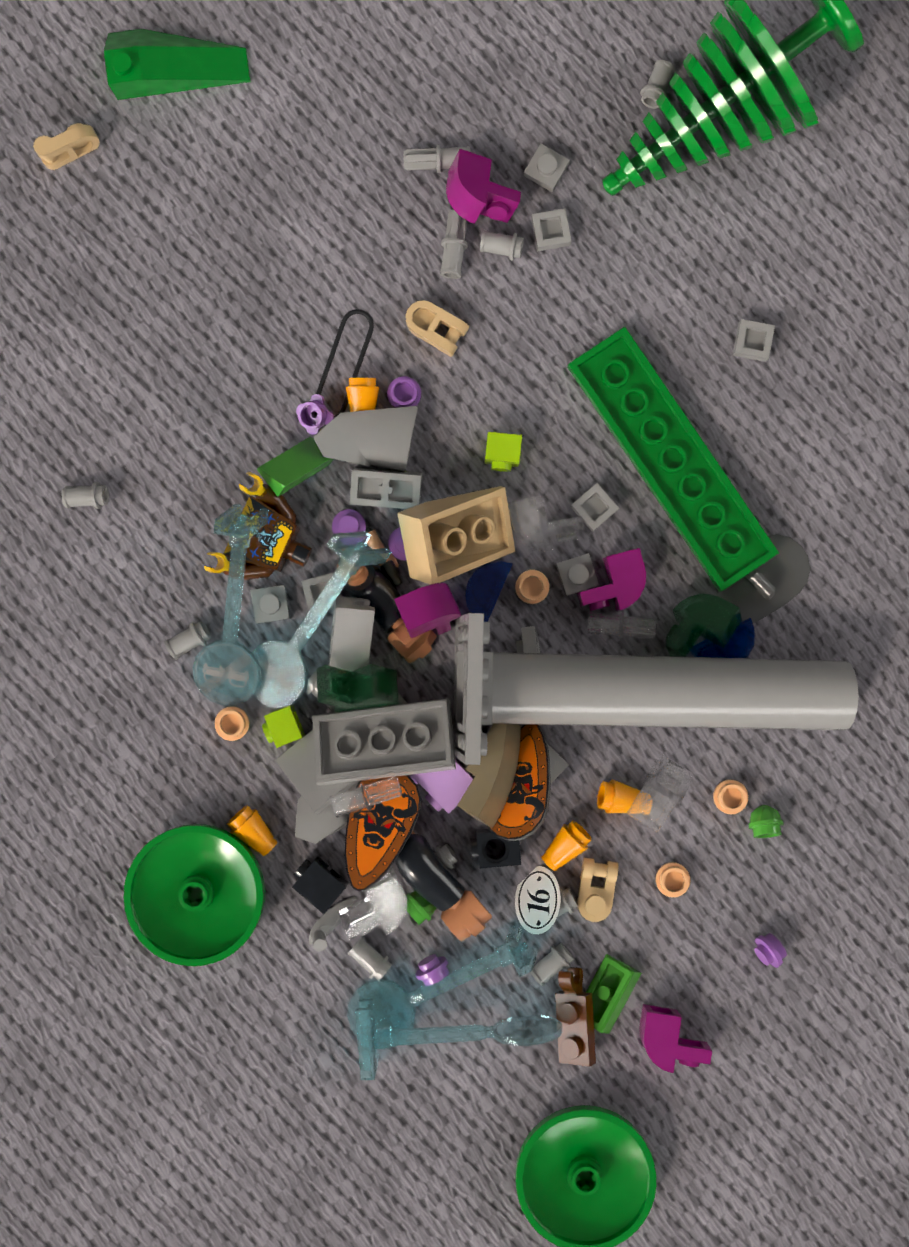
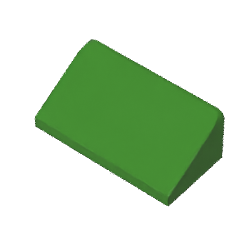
(293, 466)
(611, 991)

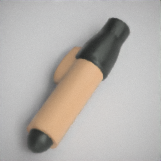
(390, 567)

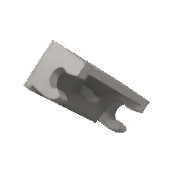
(385, 488)
(351, 633)

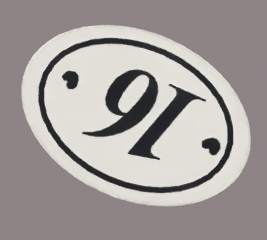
(538, 901)

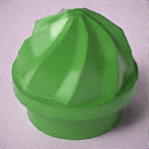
(765, 822)
(419, 907)

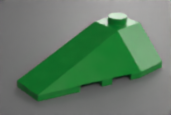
(162, 63)

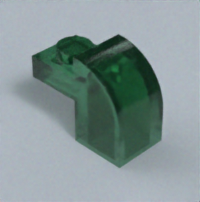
(705, 617)
(357, 689)

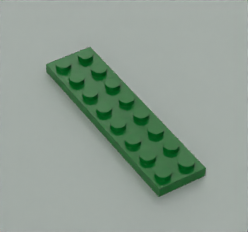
(672, 459)

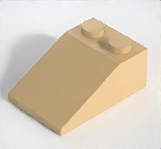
(456, 534)

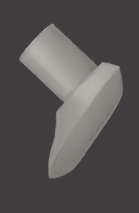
(327, 924)

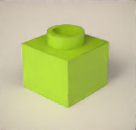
(503, 451)
(283, 726)

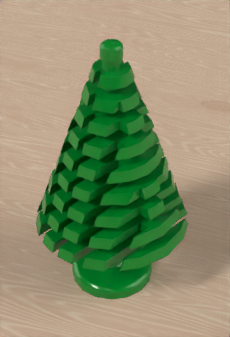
(760, 69)

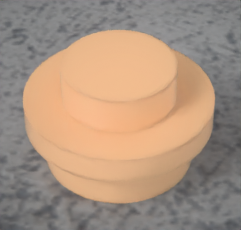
(532, 586)
(232, 723)
(730, 796)
(672, 879)

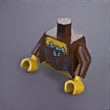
(273, 542)

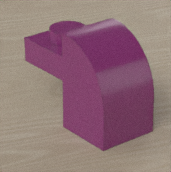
(472, 192)
(626, 582)
(428, 609)
(661, 1040)

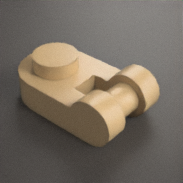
(67, 146)
(425, 318)
(596, 901)

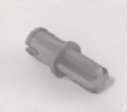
(430, 158)
(454, 246)

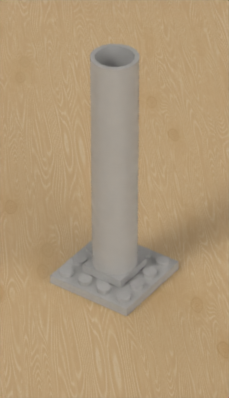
(639, 691)

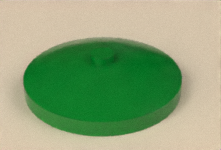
(194, 895)
(585, 1178)

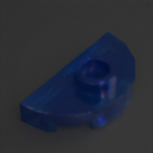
(485, 587)
(738, 646)

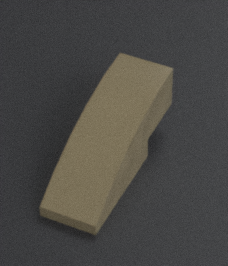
(494, 775)

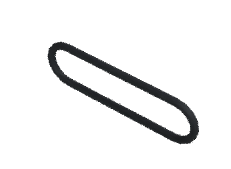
(334, 347)

